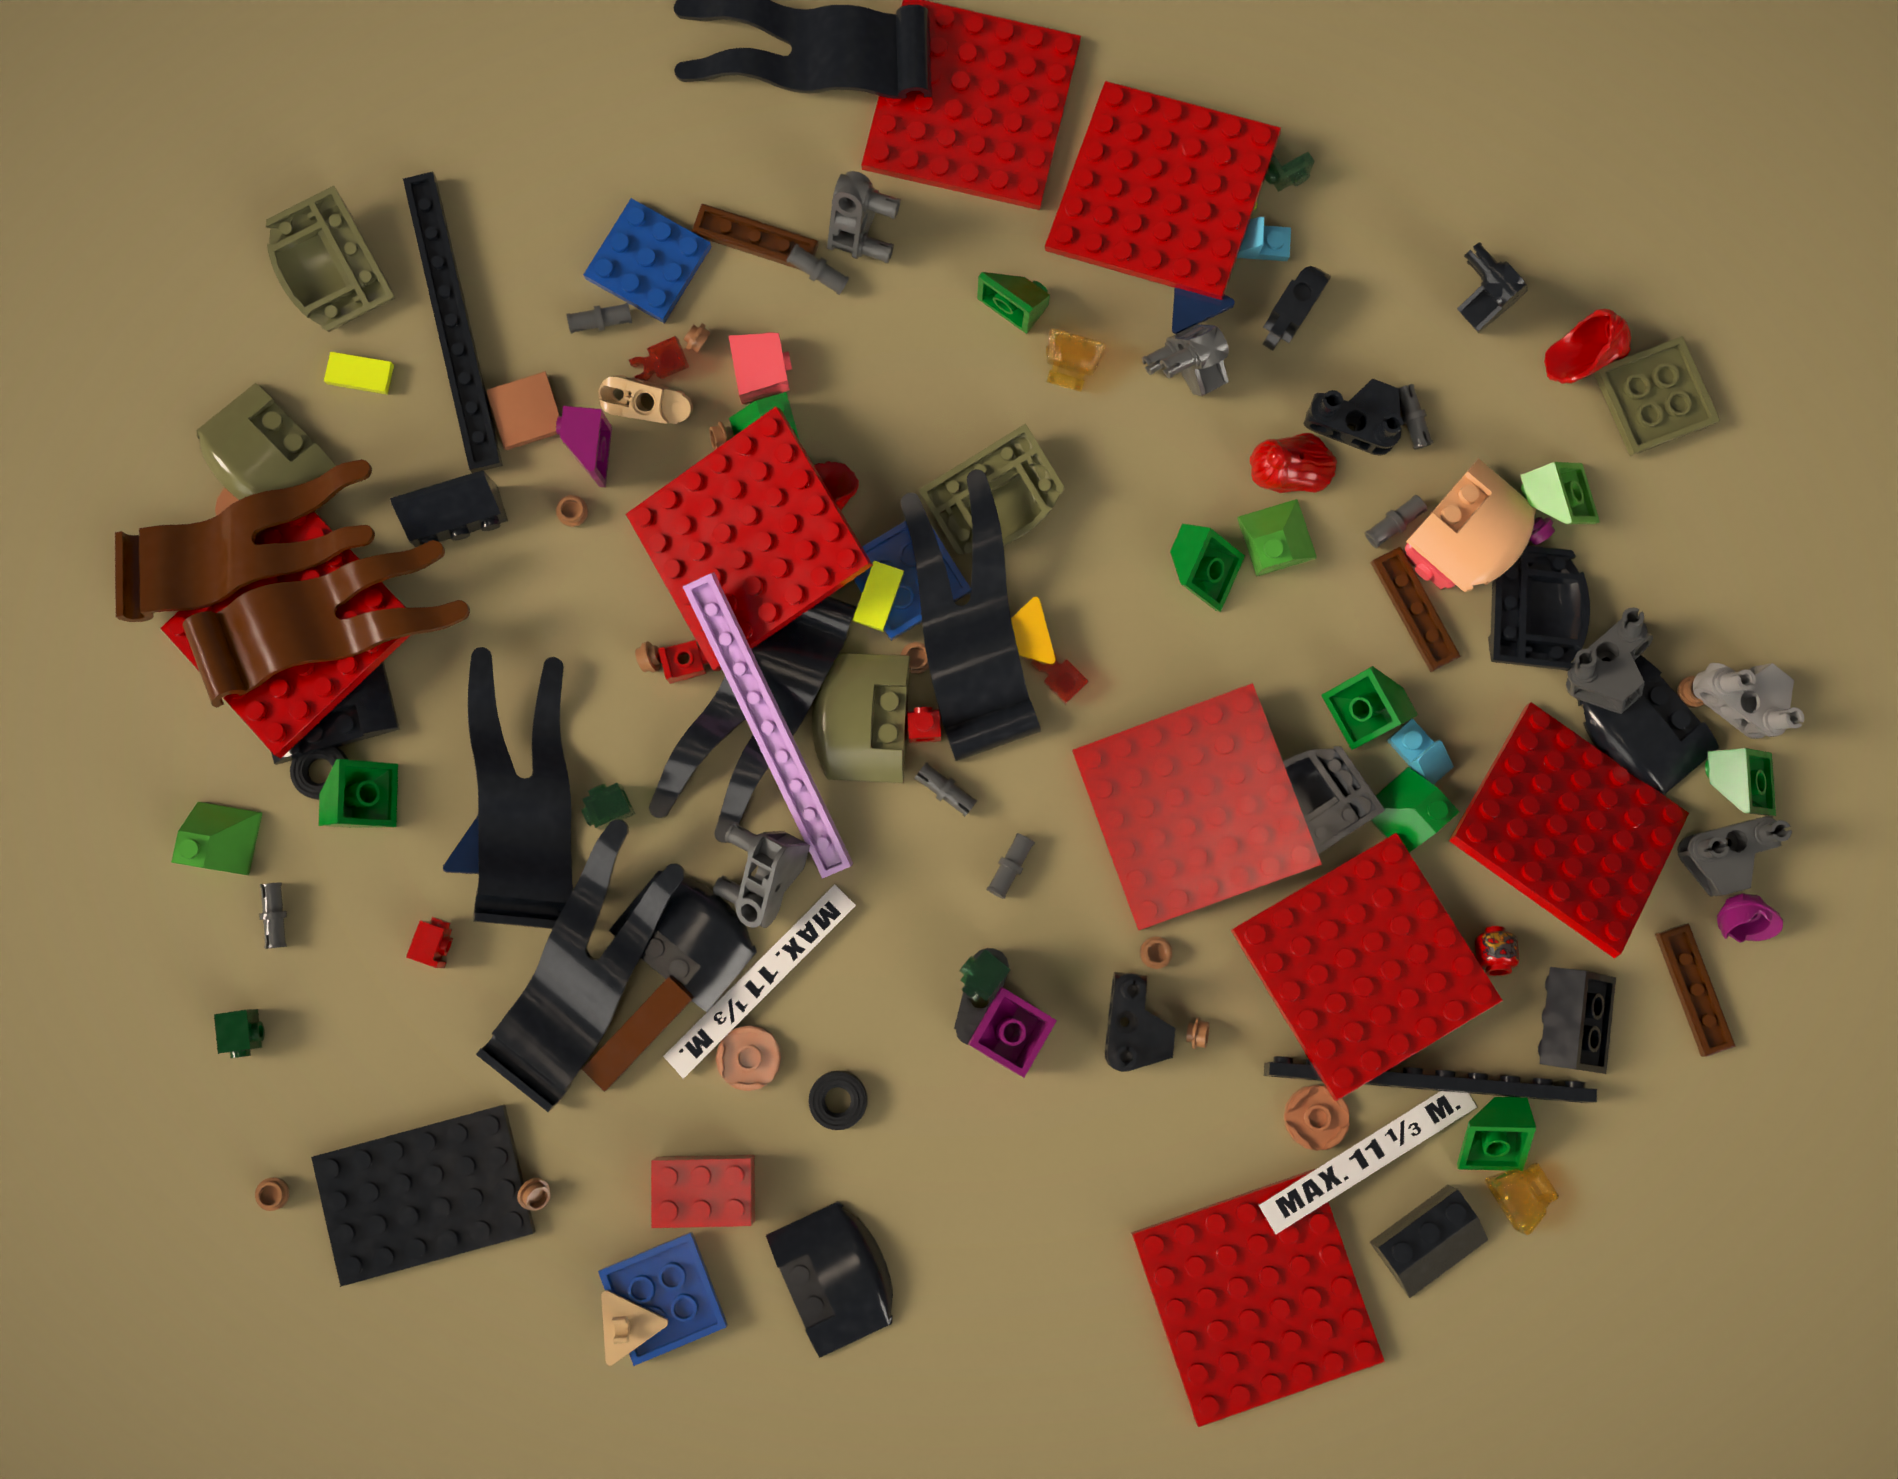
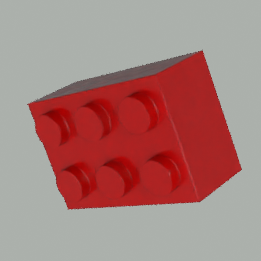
(703, 1191)

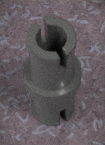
(817, 269)
(599, 318)
(1414, 417)
(1396, 521)
(945, 789)
(1010, 866)
(273, 915)

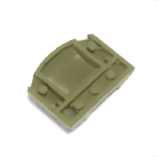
(325, 261)
(259, 447)
(1020, 483)
(863, 718)

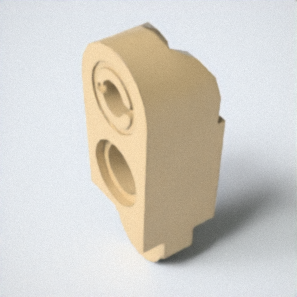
(668, 407)

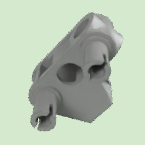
(1750, 699)

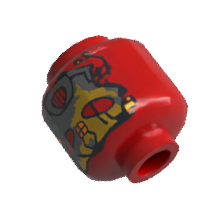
(1497, 951)

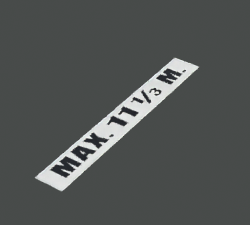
(759, 981)
(1365, 1158)

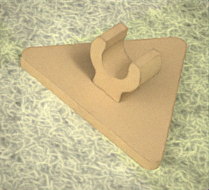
(626, 1326)

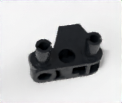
(1498, 290)
(1371, 412)
(1145, 1037)

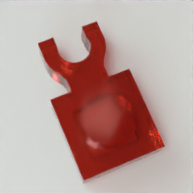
(664, 360)
(1062, 679)

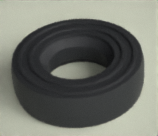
(300, 770)
(833, 1120)

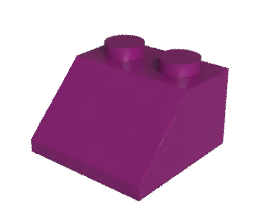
(588, 438)
(1012, 1032)

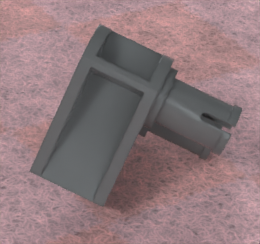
(852, 214)
(1196, 354)
(1618, 681)
(779, 863)
(1730, 868)

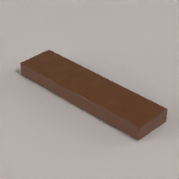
(749, 235)
(1415, 609)
(1695, 990)
(638, 1033)

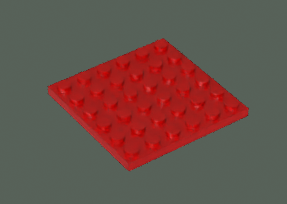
(989, 113)
(1163, 190)
(756, 521)
(302, 695)
(1196, 807)
(1570, 829)
(1366, 966)
(1254, 1307)

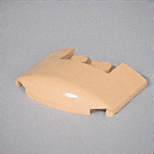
(1476, 529)

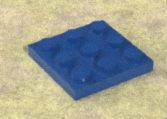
(647, 260)
(896, 550)
(672, 1284)

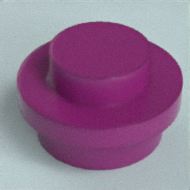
(1542, 530)

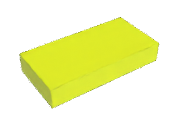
(359, 373)
(878, 596)

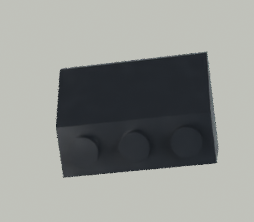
(450, 509)
(1577, 1020)
(1430, 1240)

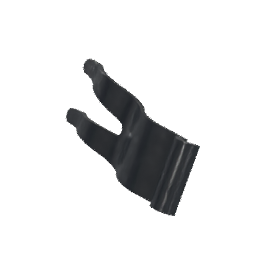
(830, 47)
(974, 644)
(795, 668)
(520, 820)
(571, 993)

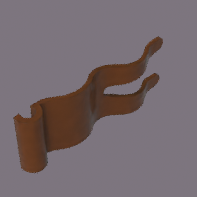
(212, 559)
(299, 625)

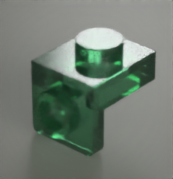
(1293, 172)

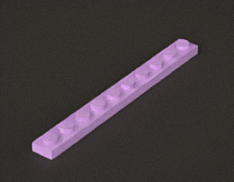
(768, 724)

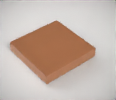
(524, 410)

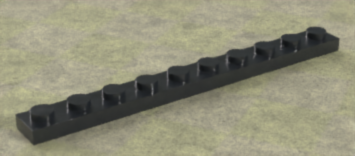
(452, 322)
(1446, 1081)

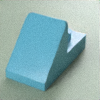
(1265, 242)
(1421, 752)

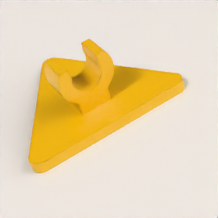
(1032, 633)

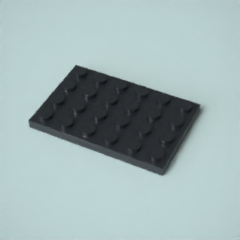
(422, 1195)

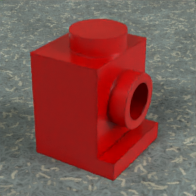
(678, 672)
(924, 725)
(431, 942)

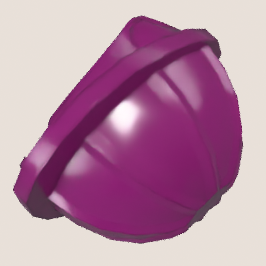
(1748, 919)

